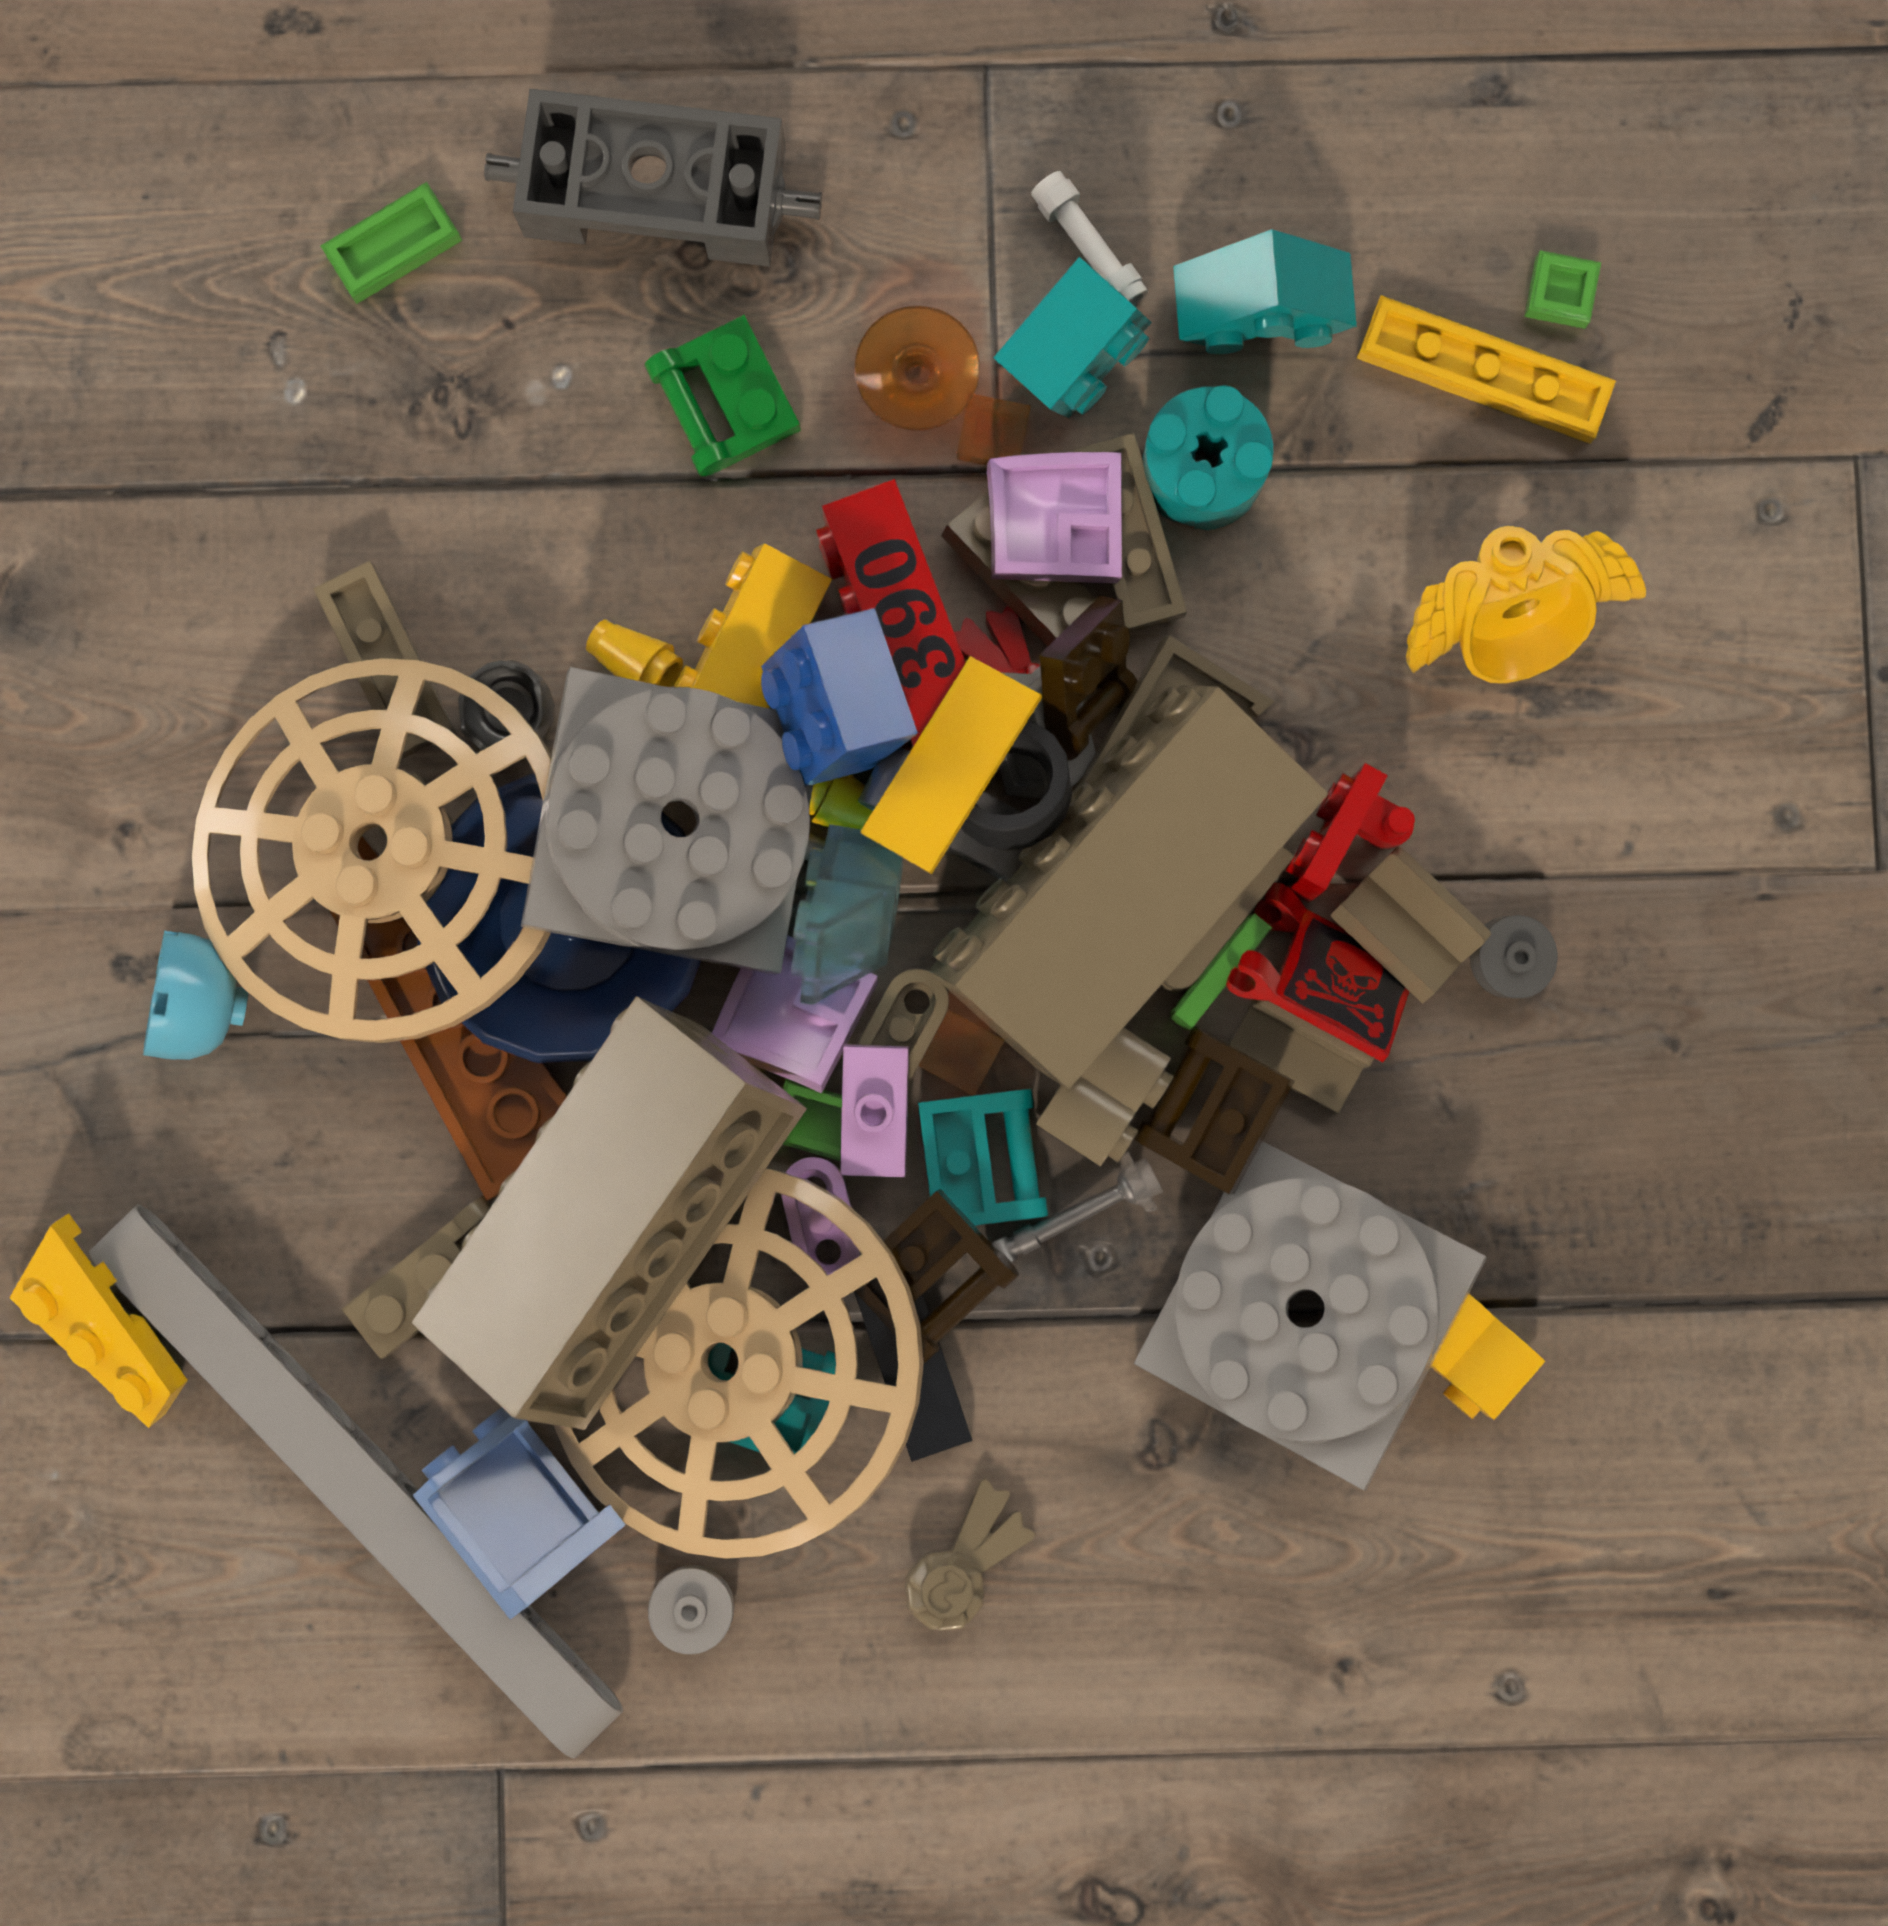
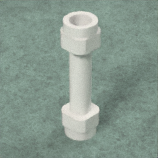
(1058, 200)

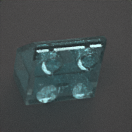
(847, 913)

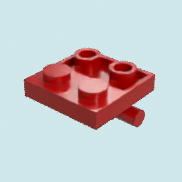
(1348, 811)

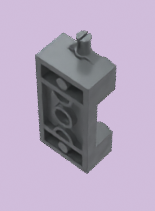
(716, 189)

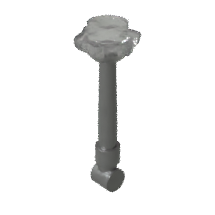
(1134, 1183)

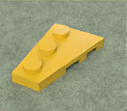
(85, 1318)

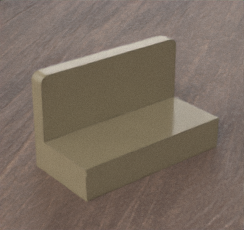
(1410, 924)
(1315, 1059)

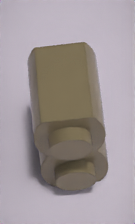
(1102, 1102)

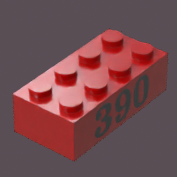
(884, 568)

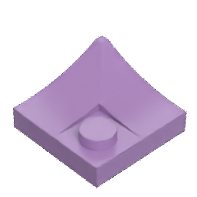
(1056, 517)
(788, 1037)

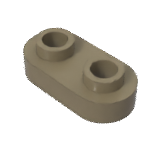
(897, 1026)

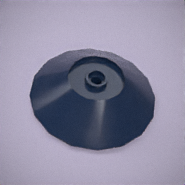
(576, 984)

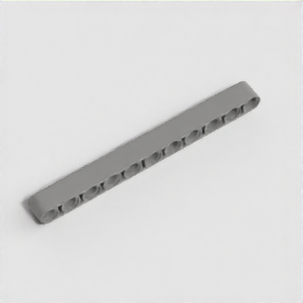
(351, 1478)

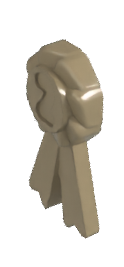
(947, 1585)

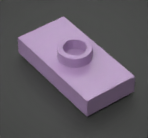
(874, 1110)

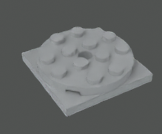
(610, 865)
(1352, 1376)

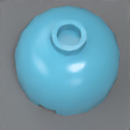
(191, 1000)

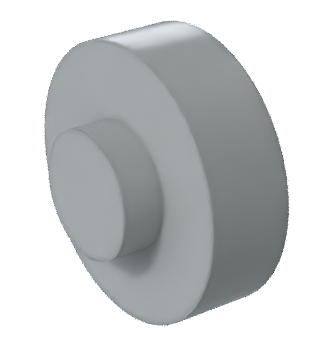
(691, 1609)

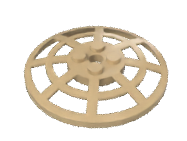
(395, 882)
(764, 1382)

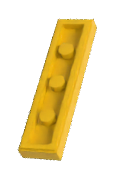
(1486, 369)

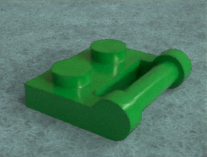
(742, 387)

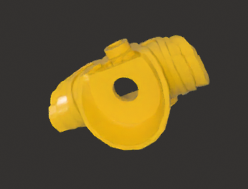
(1521, 602)

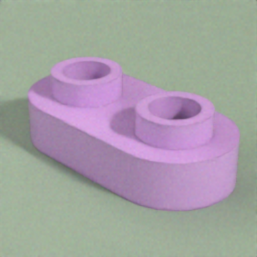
(810, 1227)

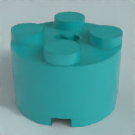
(1218, 424)

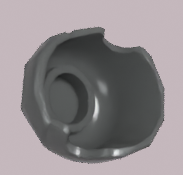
(517, 686)

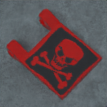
(1323, 977)

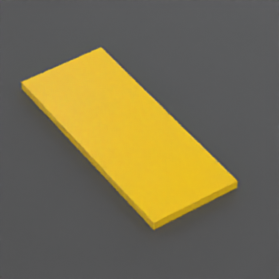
(951, 764)

